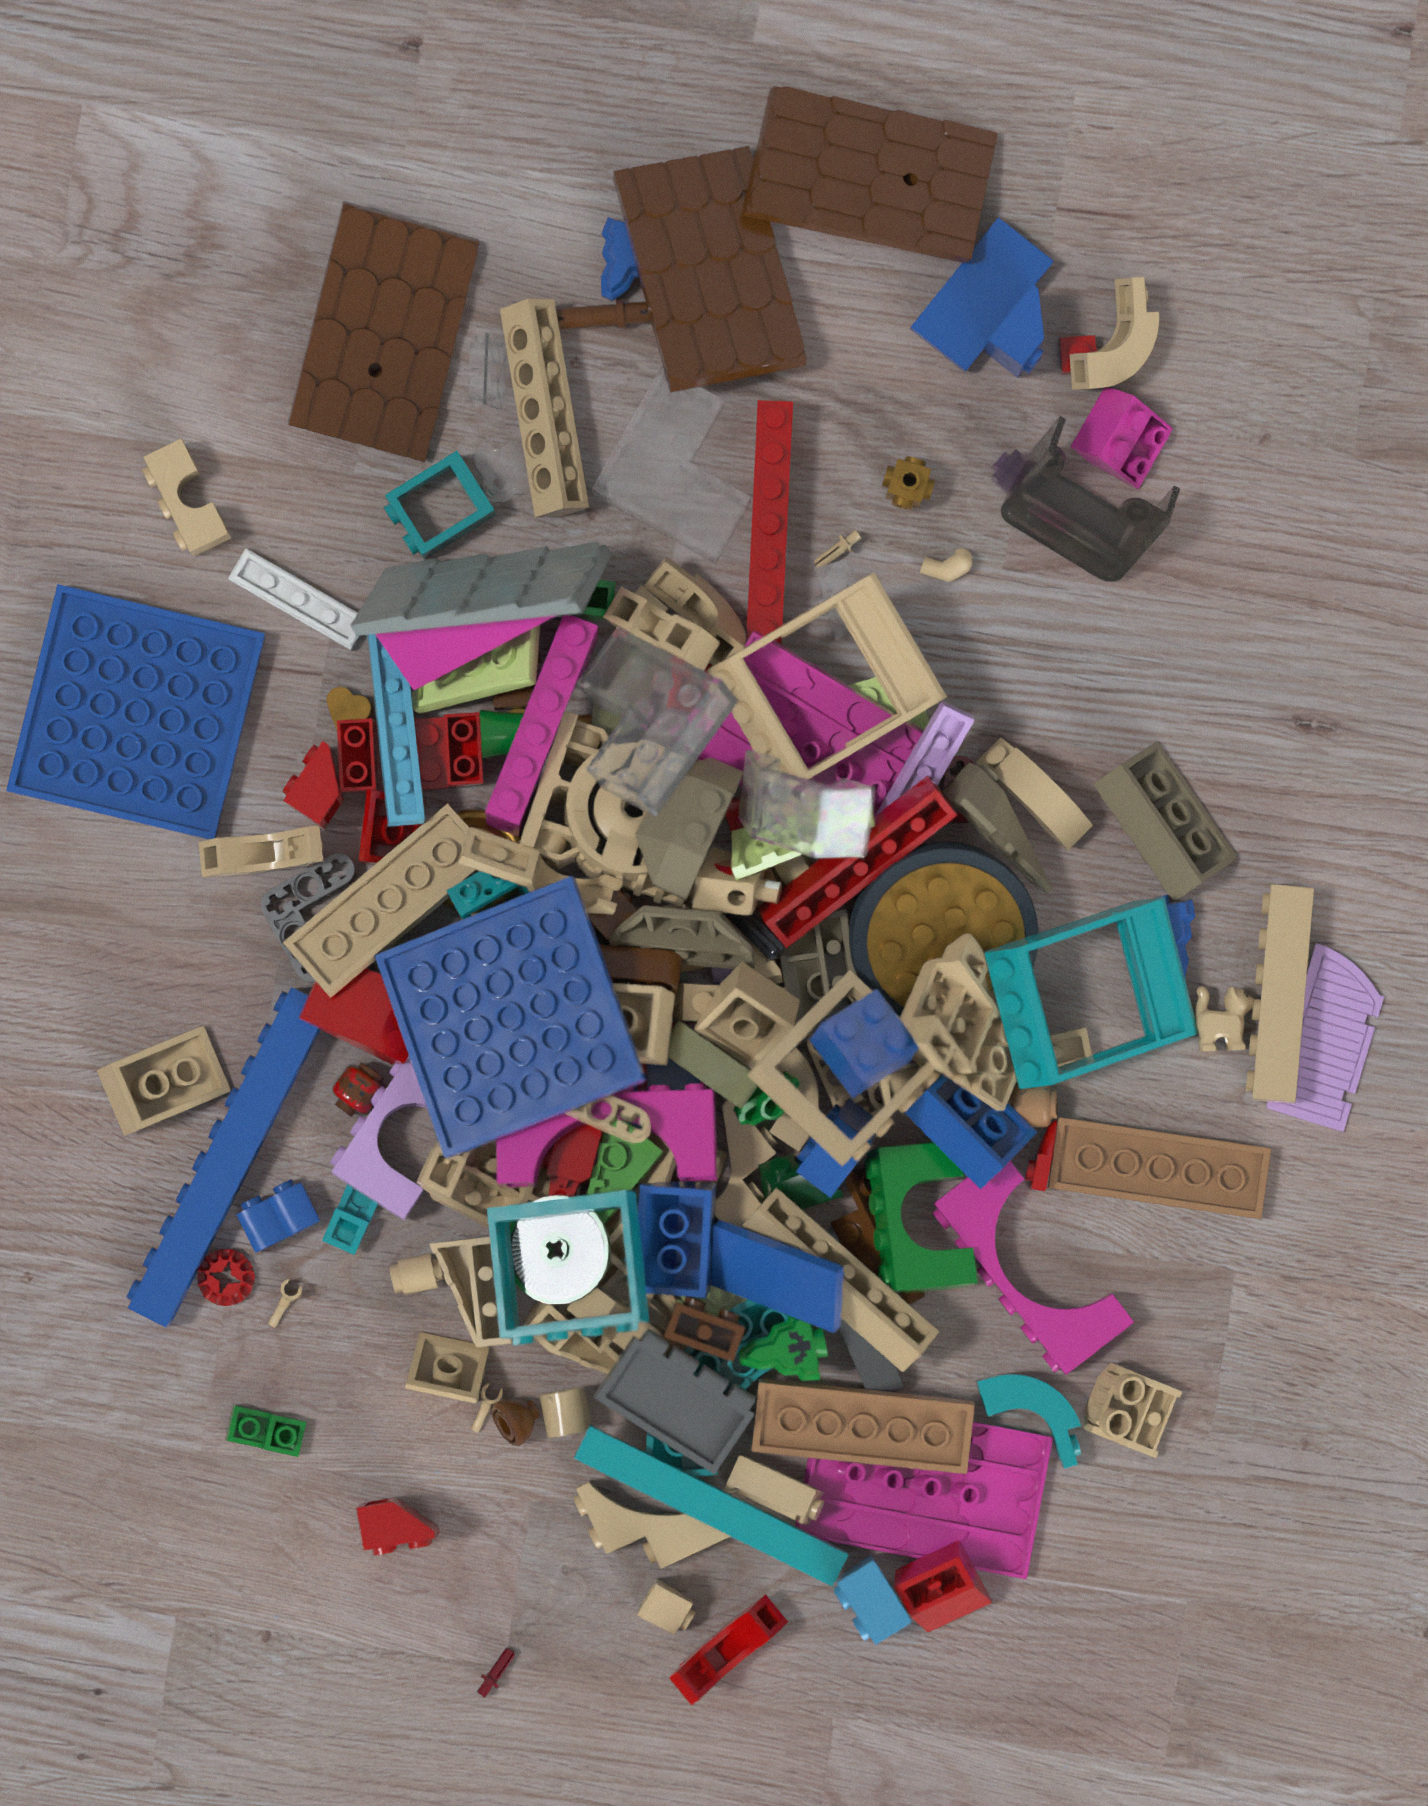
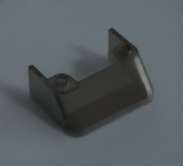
(1077, 521)

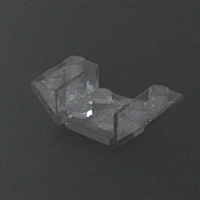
(804, 813)

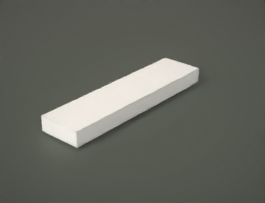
(295, 598)

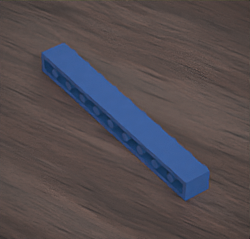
(226, 1163)

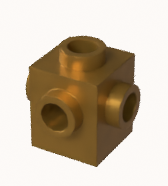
(905, 496)

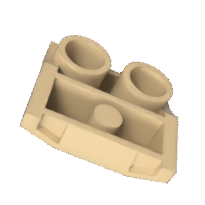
(1129, 1409)

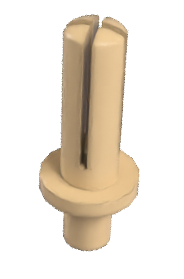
(838, 549)

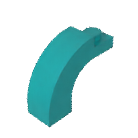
(1022, 1391)

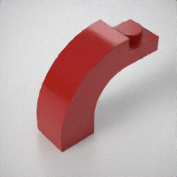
(727, 1648)

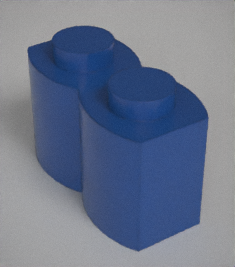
(277, 1216)

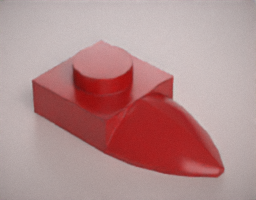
(1038, 1169)

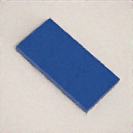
(981, 294)
(777, 1276)

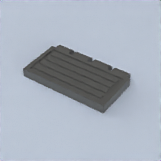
(674, 1403)

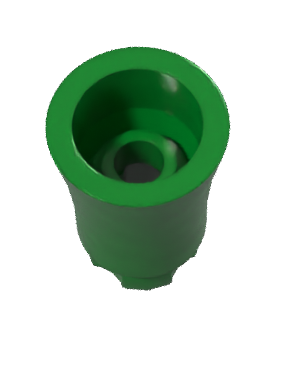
(498, 732)

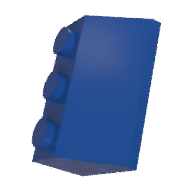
(969, 1129)
(677, 1237)

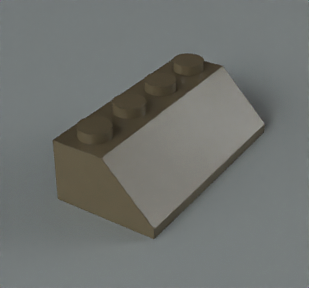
(1165, 821)

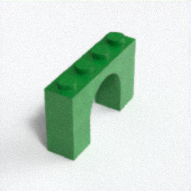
(905, 1264)

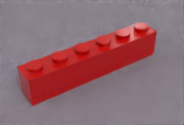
(837, 879)

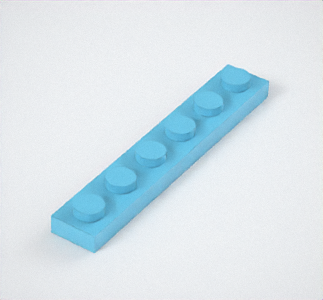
(396, 738)

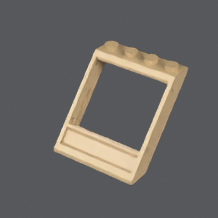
(885, 647)

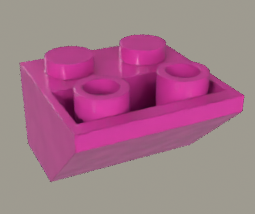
(1121, 436)

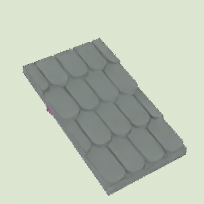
(457, 609)

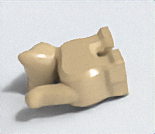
(1226, 1024)

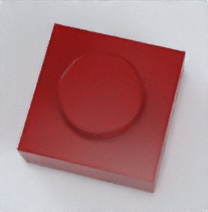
(1074, 345)

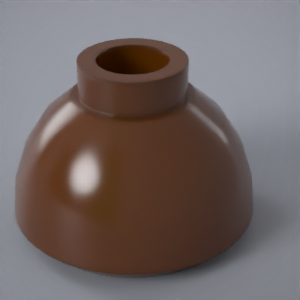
(515, 1419)

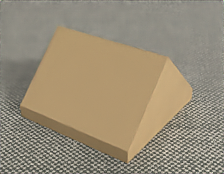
(447, 1368)

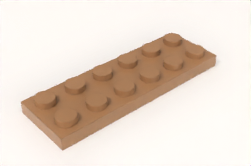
(1159, 1168)
(863, 1426)

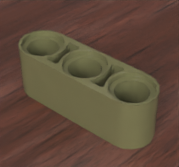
(710, 1064)

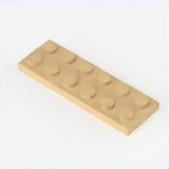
(383, 903)

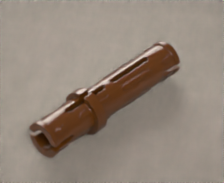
(603, 315)

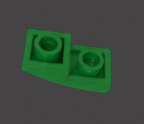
(265, 1430)

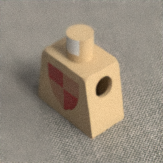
(721, 892)

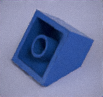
(1020, 336)

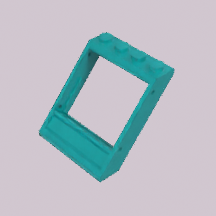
(1154, 976)

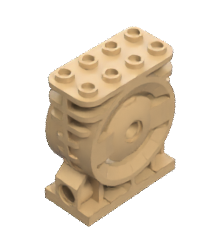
(578, 745)

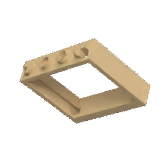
(803, 1111)

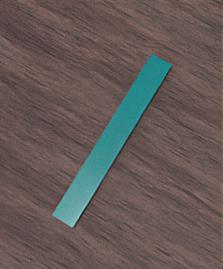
(711, 1505)

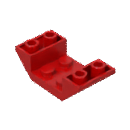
(446, 750)

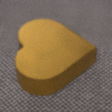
(346, 706)

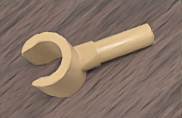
(283, 1304)
(484, 1409)

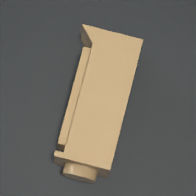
(775, 1490)

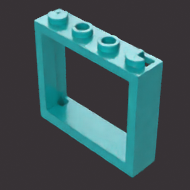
(504, 1268)

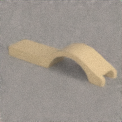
(526, 868)

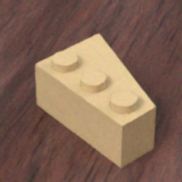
(471, 1278)

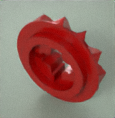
(240, 1268)

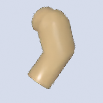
(950, 568)

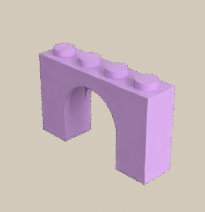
(361, 1162)

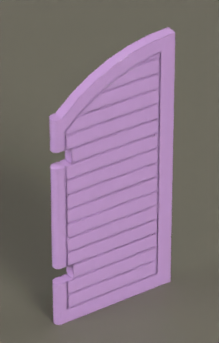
(1332, 1038)

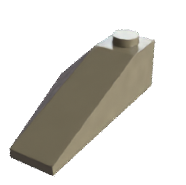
(990, 812)

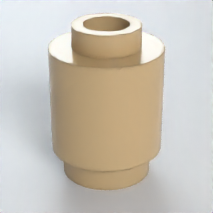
(416, 1274)

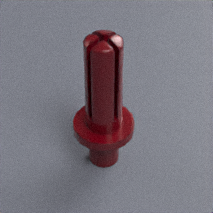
(496, 1672)

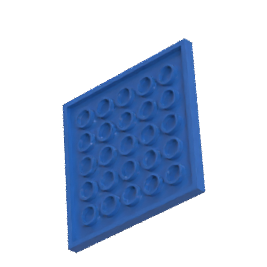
(136, 712)
(510, 1017)

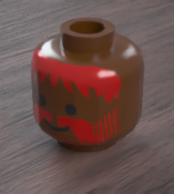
(356, 1088)

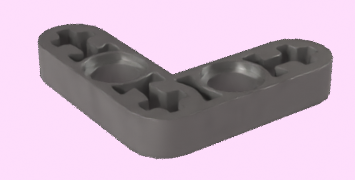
(291, 914)

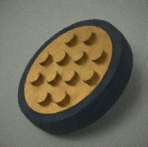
(926, 906)

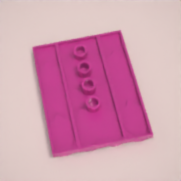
(819, 719)
(921, 1510)

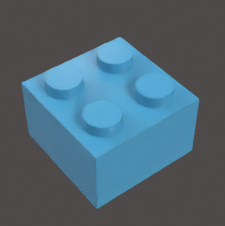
(872, 1600)

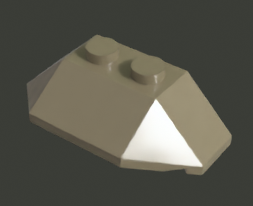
(686, 825)
(696, 935)
(817, 964)

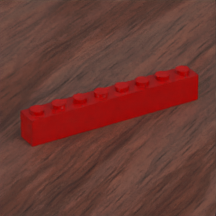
(769, 517)

